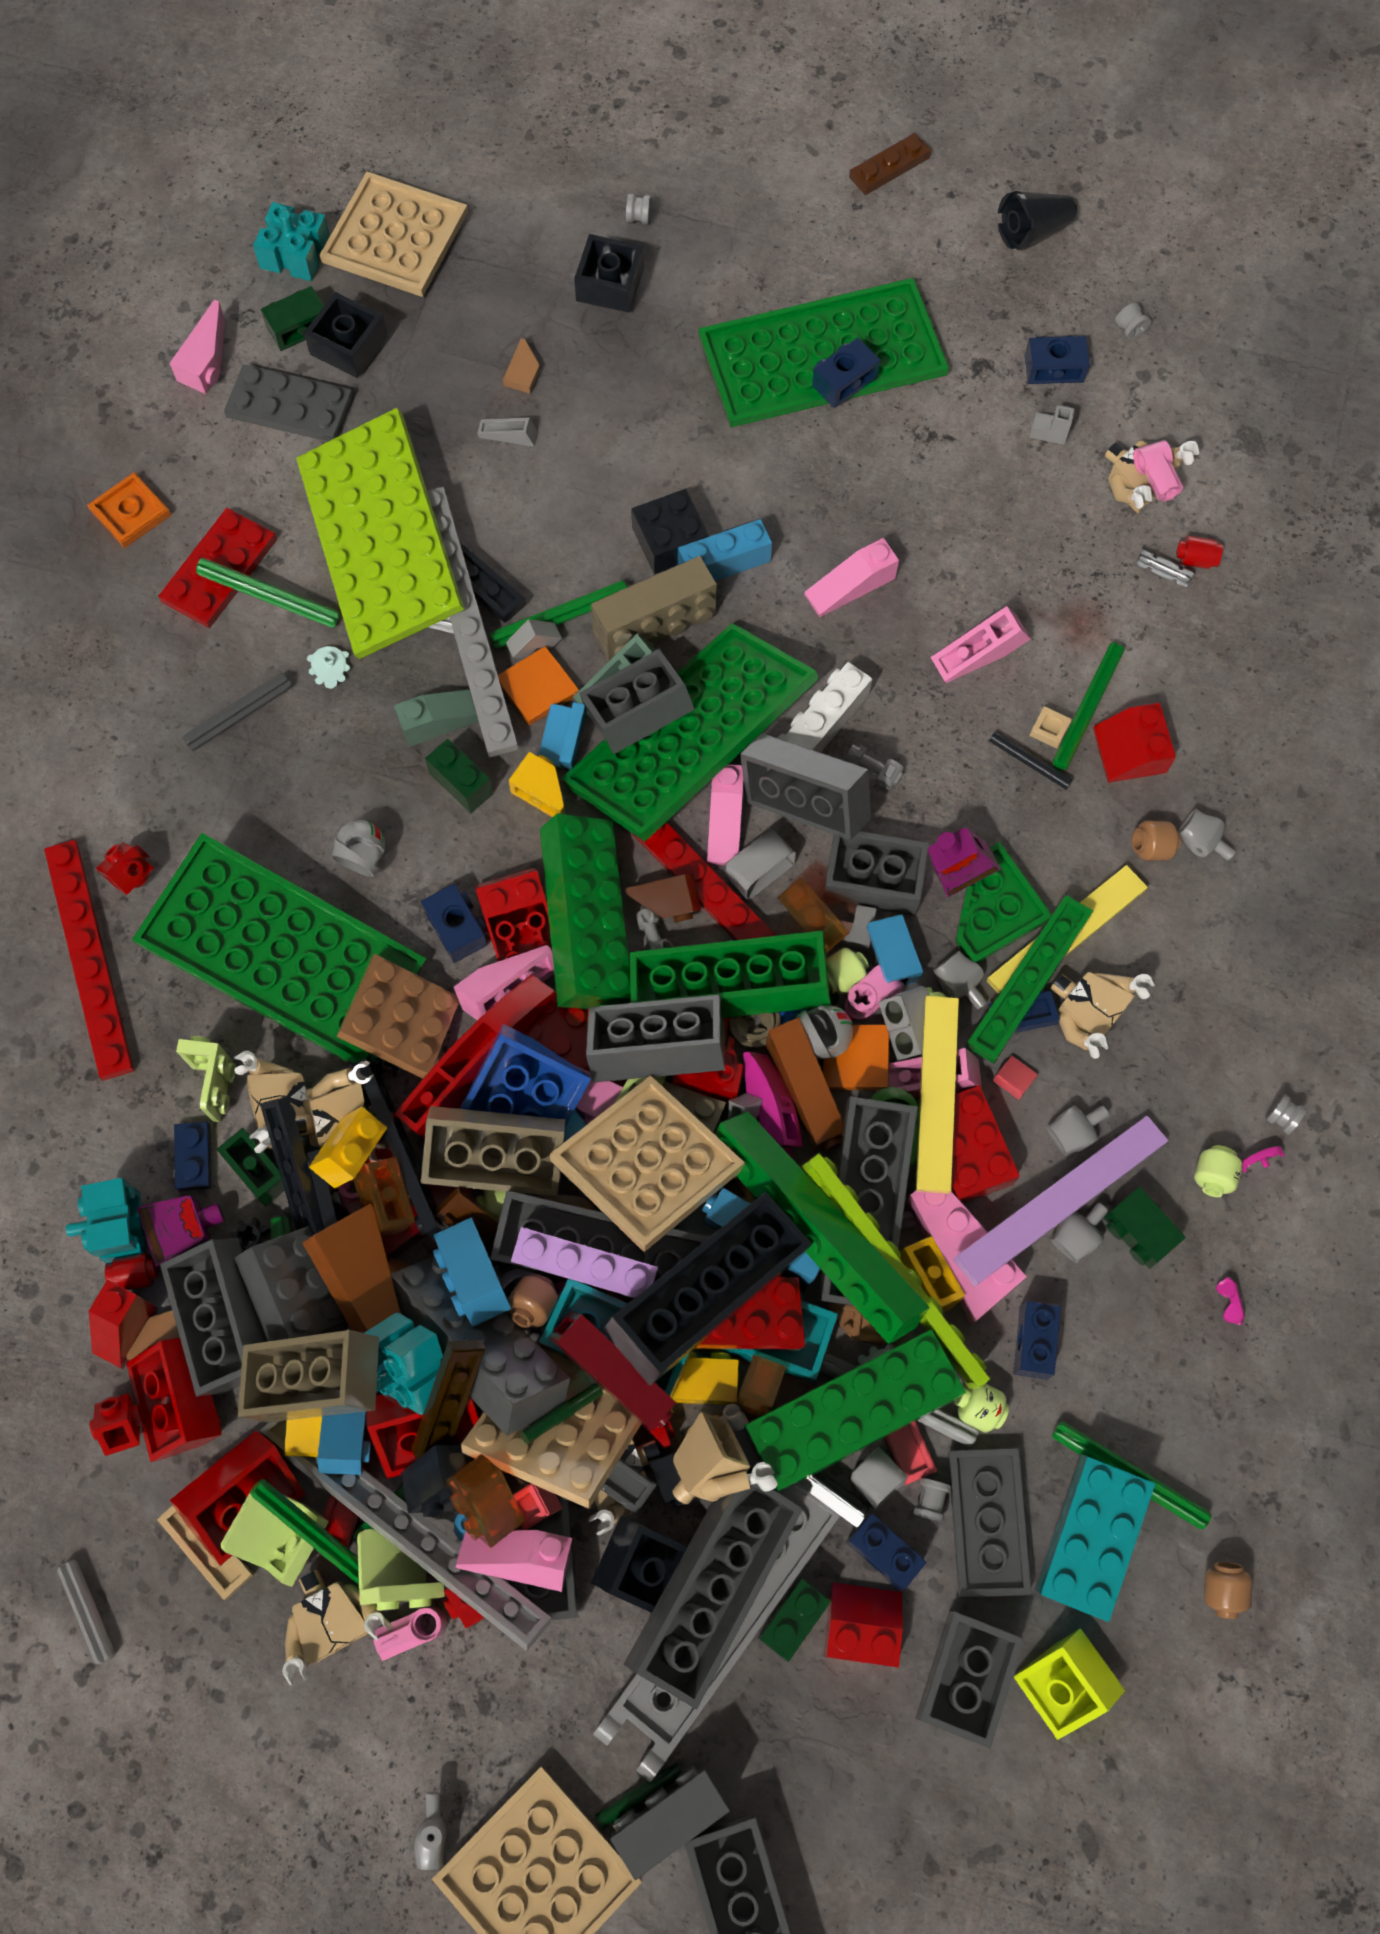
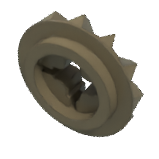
(758, 1037)

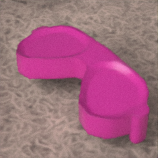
(1262, 1156)
(1235, 1311)

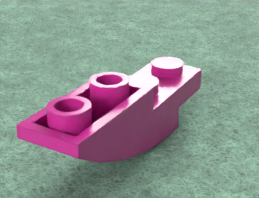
(777, 1108)

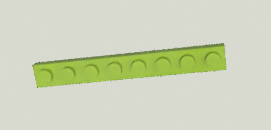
(967, 1365)

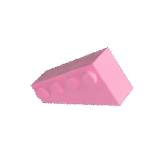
(953, 1232)

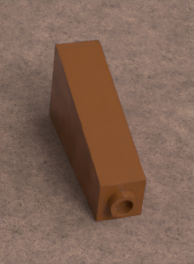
(811, 1096)
(355, 1269)

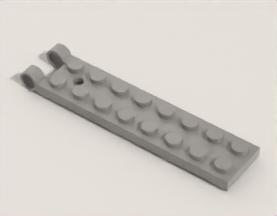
(670, 1723)

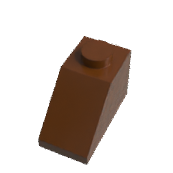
(669, 897)

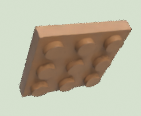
(399, 1016)

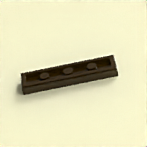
(449, 1395)

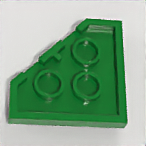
(998, 910)

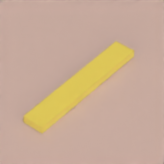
(1106, 904)
(937, 1095)

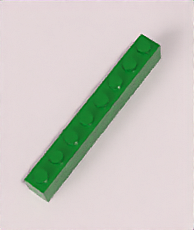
(836, 1243)

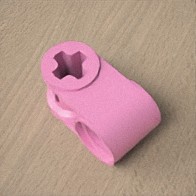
(871, 990)

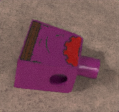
(961, 860)
(177, 1226)

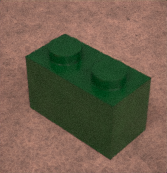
(291, 317)
(459, 776)
(253, 1168)
(1143, 1228)
(794, 1620)

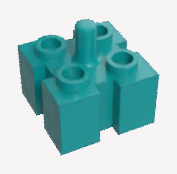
(291, 241)
(112, 1220)
(406, 1361)

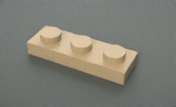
(224, 1578)

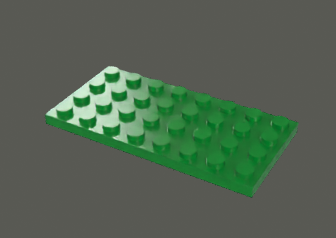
(769, 358)
(736, 694)
(266, 943)

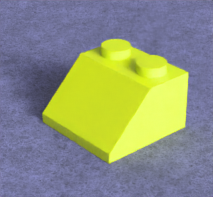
(1069, 1684)

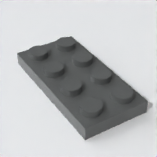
(288, 403)
(989, 1523)

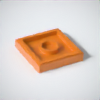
(129, 510)
(536, 685)
(863, 1063)

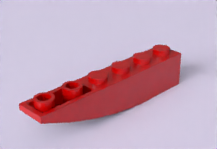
(455, 1071)

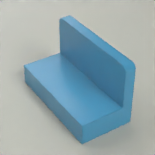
(563, 734)
(895, 950)

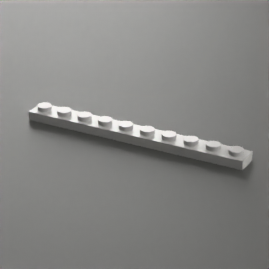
(473, 643)
(424, 1545)

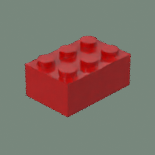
(979, 1152)

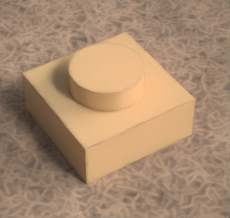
(1050, 727)

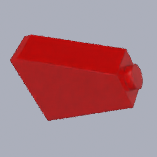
(116, 1322)

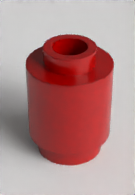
(1199, 552)
(132, 1271)

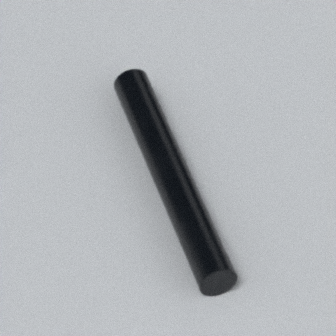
(1031, 760)

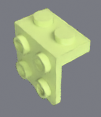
(219, 1069)
(268, 1542)
(391, 1576)

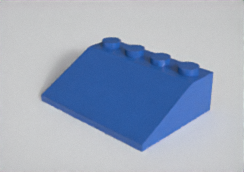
(525, 1079)

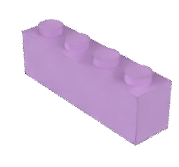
(582, 1263)

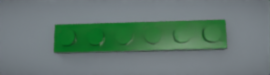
(1029, 979)

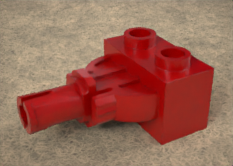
(716, 1084)

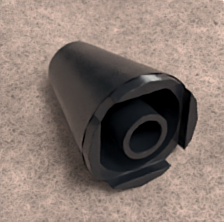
(1033, 216)

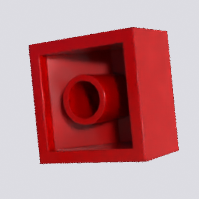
(1135, 743)
(864, 1625)

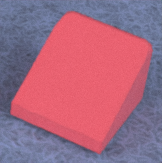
(1015, 1077)
(536, 1504)

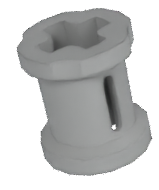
(932, 1499)

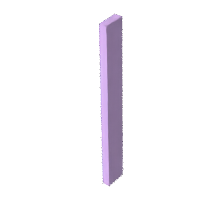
(1059, 1201)

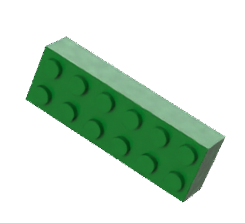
(585, 912)
(746, 973)
(854, 1410)

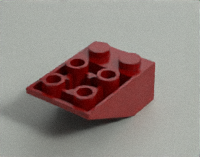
(515, 913)

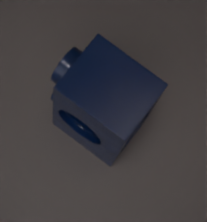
(1056, 360)
(845, 372)
(458, 940)
(1037, 1340)
(886, 1552)

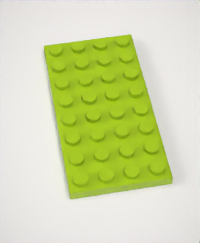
(379, 534)

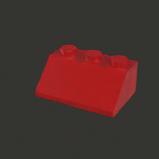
(170, 1408)
(396, 1427)
(218, 1494)

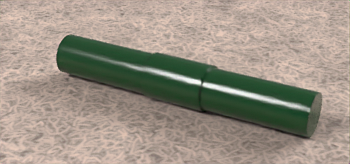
(561, 1413)
(637, 1795)

